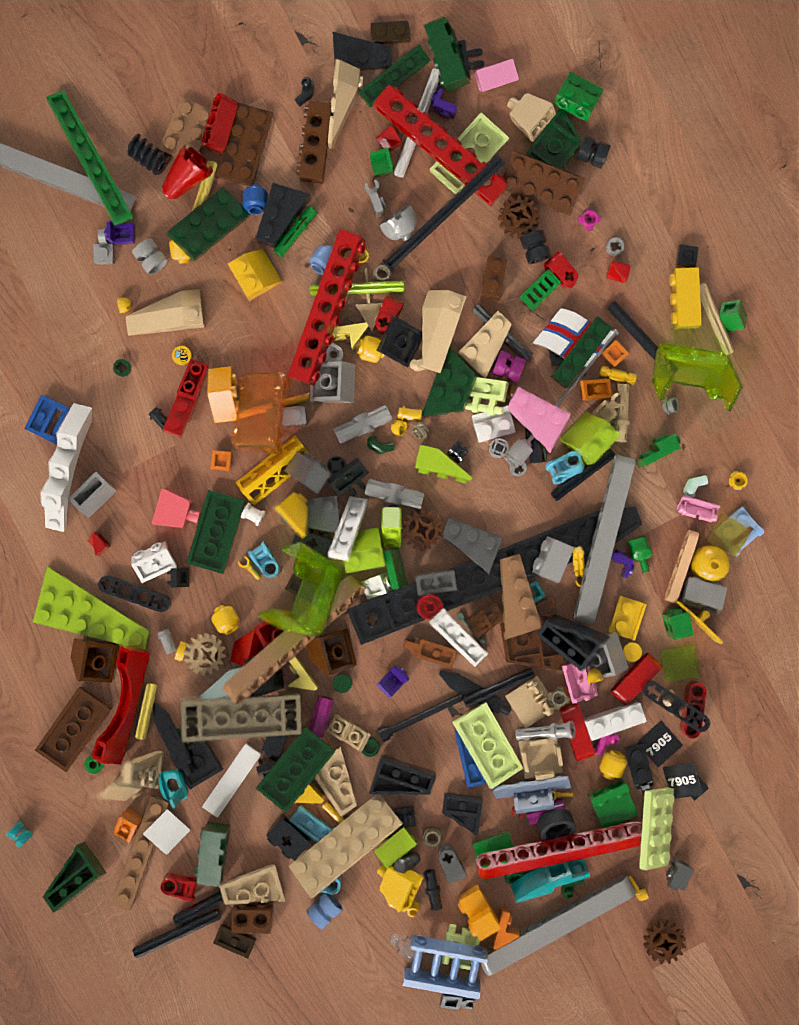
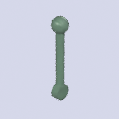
(460, 617)

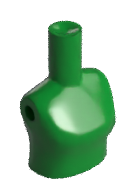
(640, 552)

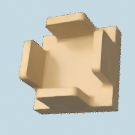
(540, 758)

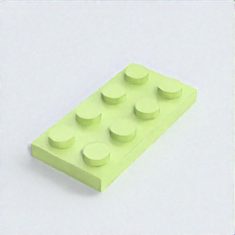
(480, 137)
(487, 745)
(656, 828)

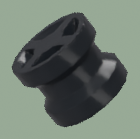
(458, 451)
(334, 464)

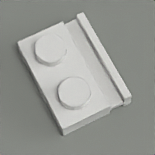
(493, 426)

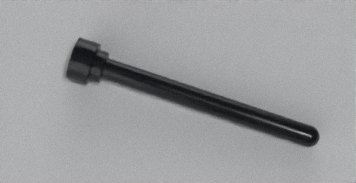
(387, 732)

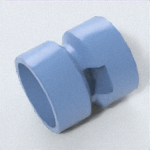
(321, 912)

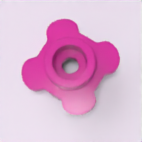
(589, 213)

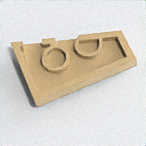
(486, 343)
(336, 783)
(256, 886)

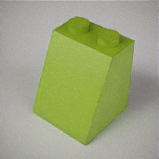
(590, 437)
(366, 551)

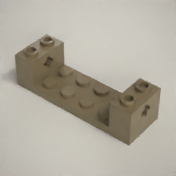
(251, 718)

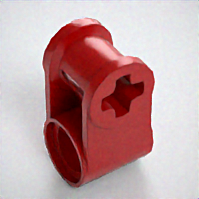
(561, 268)
(389, 308)
(181, 886)

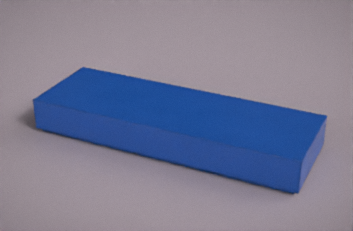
(472, 773)

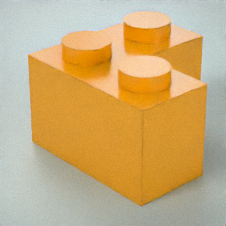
(222, 394)
(481, 915)

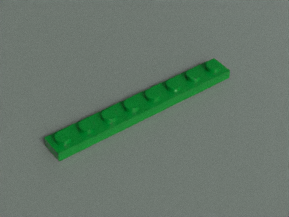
(89, 158)

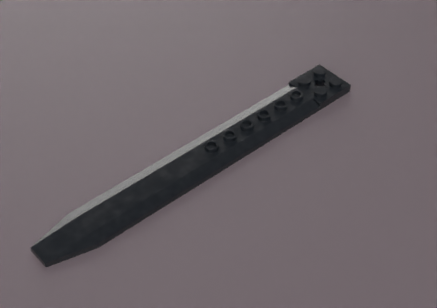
(399, 609)

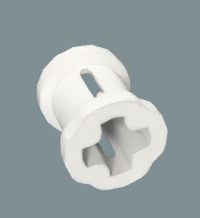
(253, 514)

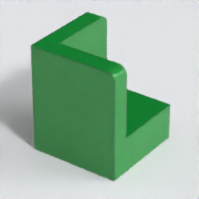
(381, 162)
(733, 315)

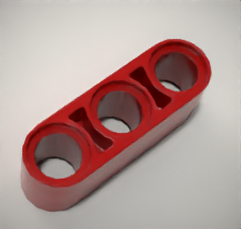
(219, 123)
(632, 682)
(698, 700)
(581, 744)

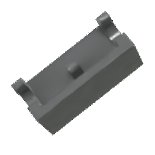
(435, 582)

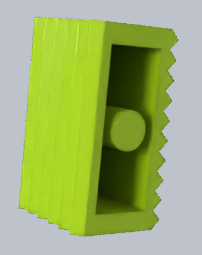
(391, 527)

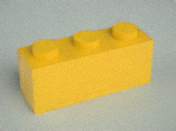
(685, 298)

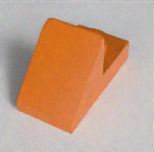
(595, 389)
(127, 824)
(505, 934)

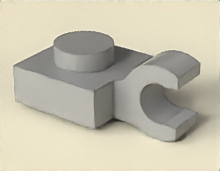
(377, 203)
(103, 252)

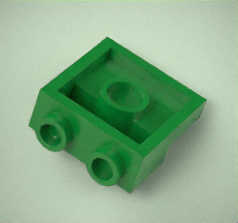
(578, 96)
(662, 446)

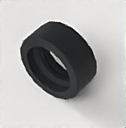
(555, 817)

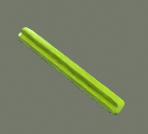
(367, 287)

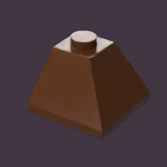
(332, 652)
(94, 660)

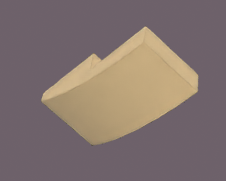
(348, 732)

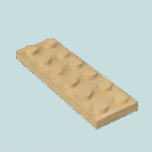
(345, 845)

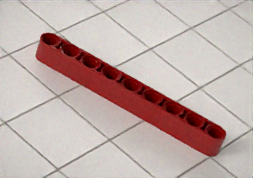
(553, 856)

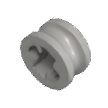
(612, 241)
(524, 467)

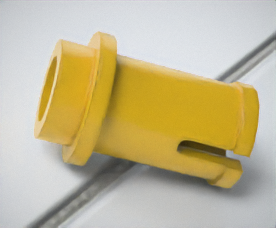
(409, 414)

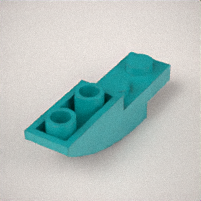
(545, 879)

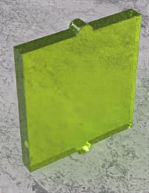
(679, 663)

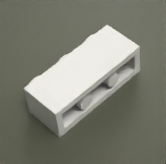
(614, 720)

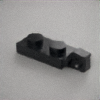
(639, 767)

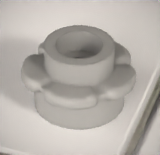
(670, 405)

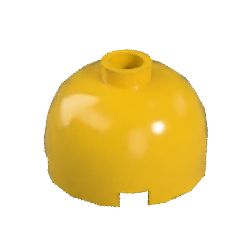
(710, 563)

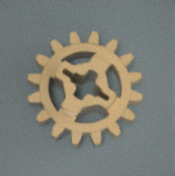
(198, 657)

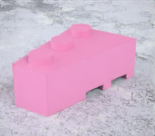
(539, 417)

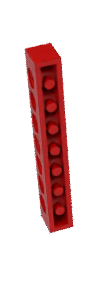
(394, 96)
(344, 242)

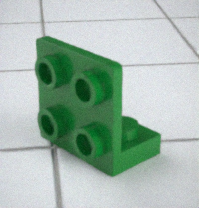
(613, 804)

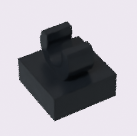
(179, 577)
(263, 769)
(406, 815)

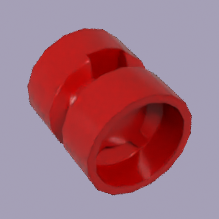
(429, 606)

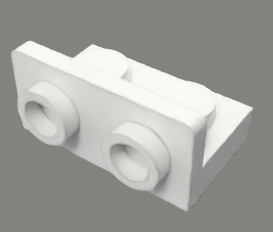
(153, 561)

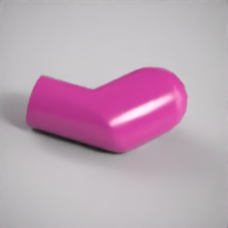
(605, 741)

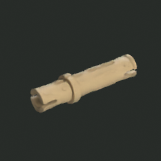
(622, 419)

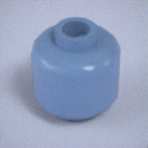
(320, 258)

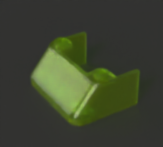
(697, 369)
(315, 595)

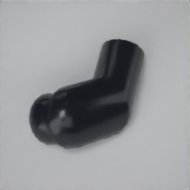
(307, 91)

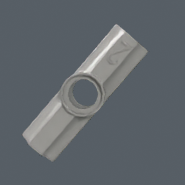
(363, 424)
(394, 493)

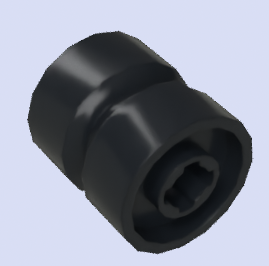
(593, 152)
(535, 247)

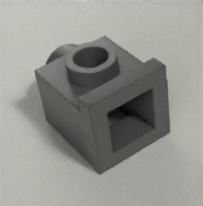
(679, 874)

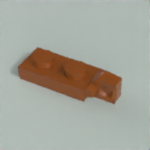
(431, 652)

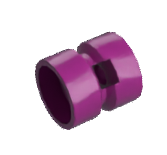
(516, 366)

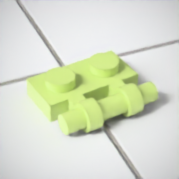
(488, 389)
(464, 938)

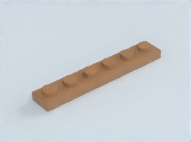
(138, 856)

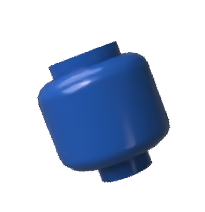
(255, 199)

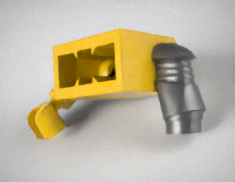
(401, 884)

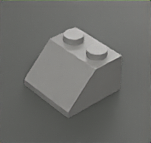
(335, 383)
(611, 657)

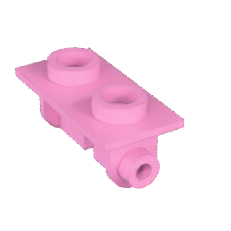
(691, 506)

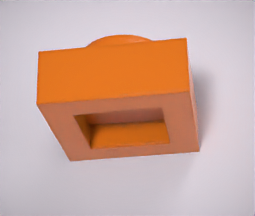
(614, 353)
(221, 460)

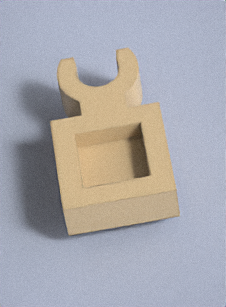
(607, 410)

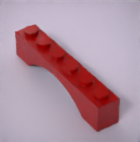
(112, 742)

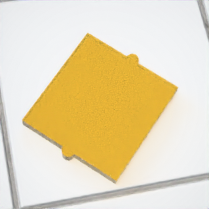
(728, 535)

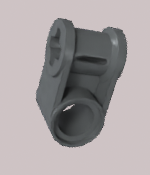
(451, 866)

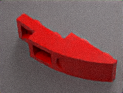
(186, 398)

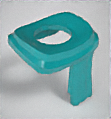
(168, 794)

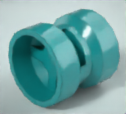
(23, 837)

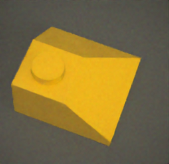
(295, 512)

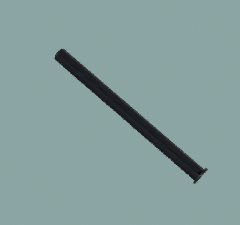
(444, 213)

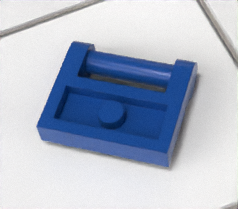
(43, 416)

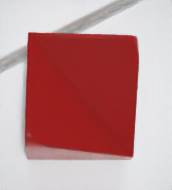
(389, 139)
(618, 271)
(99, 543)

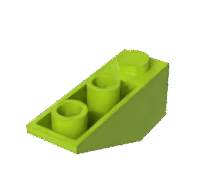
(435, 461)

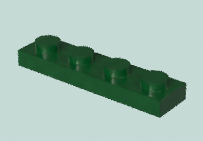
(395, 74)
(581, 352)

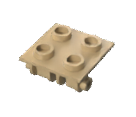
(530, 702)

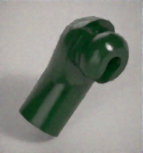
(379, 448)
(567, 890)

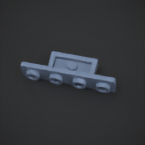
(532, 795)

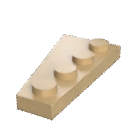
(144, 770)

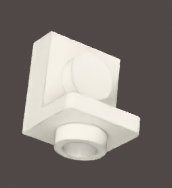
(377, 585)

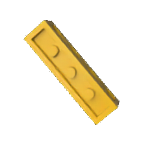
(269, 468)

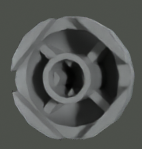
(400, 224)

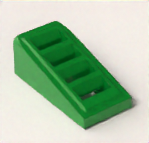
(552, 278)

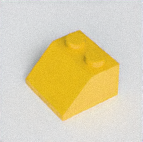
(255, 273)

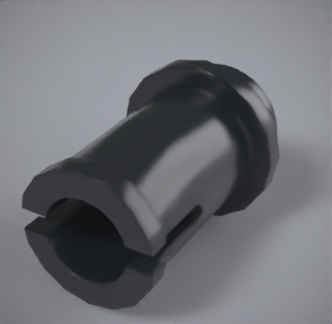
(158, 417)

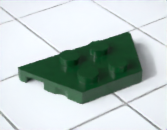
(556, 141)
(450, 387)

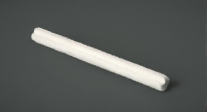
(423, 107)

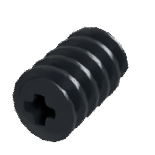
(147, 156)

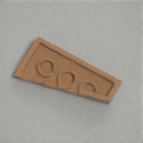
(518, 603)

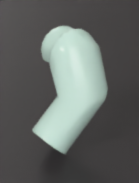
(692, 485)

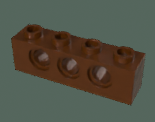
(314, 172)

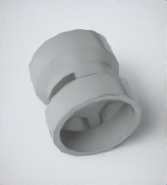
(498, 448)

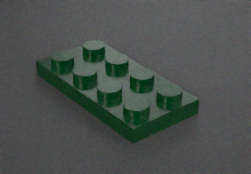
(208, 224)
(215, 532)
(295, 769)

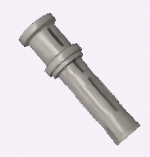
(553, 731)

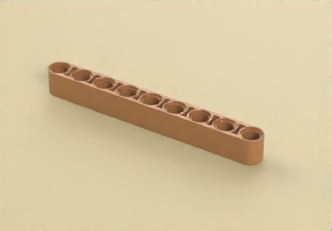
(286, 646)

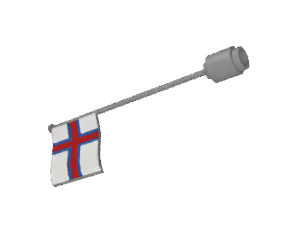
(559, 337)

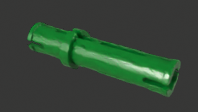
(309, 213)

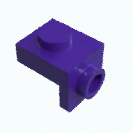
(445, 109)
(120, 234)
(619, 557)
(393, 681)

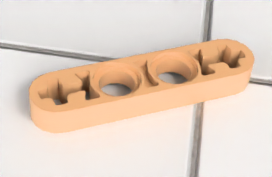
(681, 566)

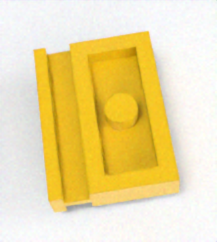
(627, 617)

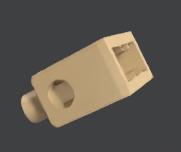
(531, 114)

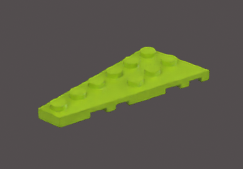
(79, 611)

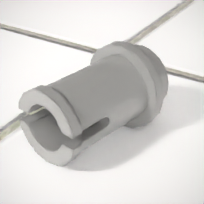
(167, 641)

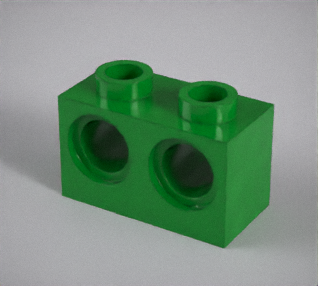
(677, 623)

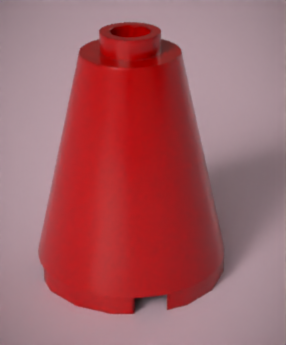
(186, 173)

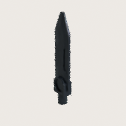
(467, 687)
(172, 739)

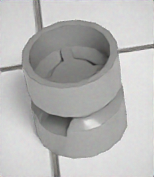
(148, 254)

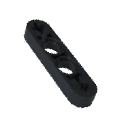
(134, 595)
(675, 707)

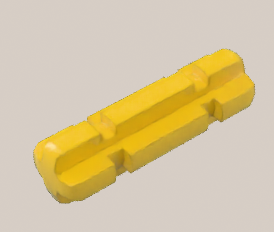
(617, 375)
(578, 561)

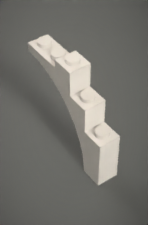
(62, 466)

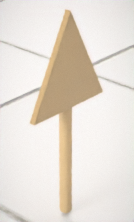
(370, 310)

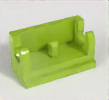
(396, 847)

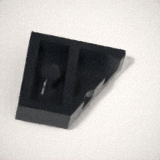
(464, 810)

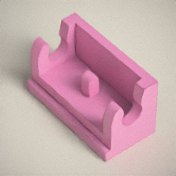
(496, 75)
(578, 683)

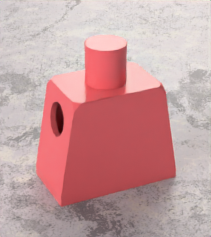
(174, 510)

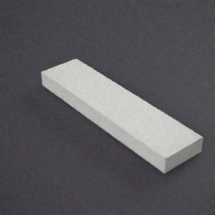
(348, 528)
(459, 637)
(231, 780)

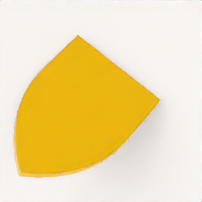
(699, 621)

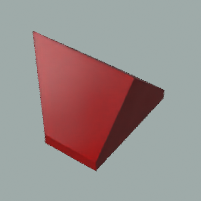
(246, 648)

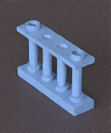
(445, 983)

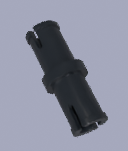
(432, 889)

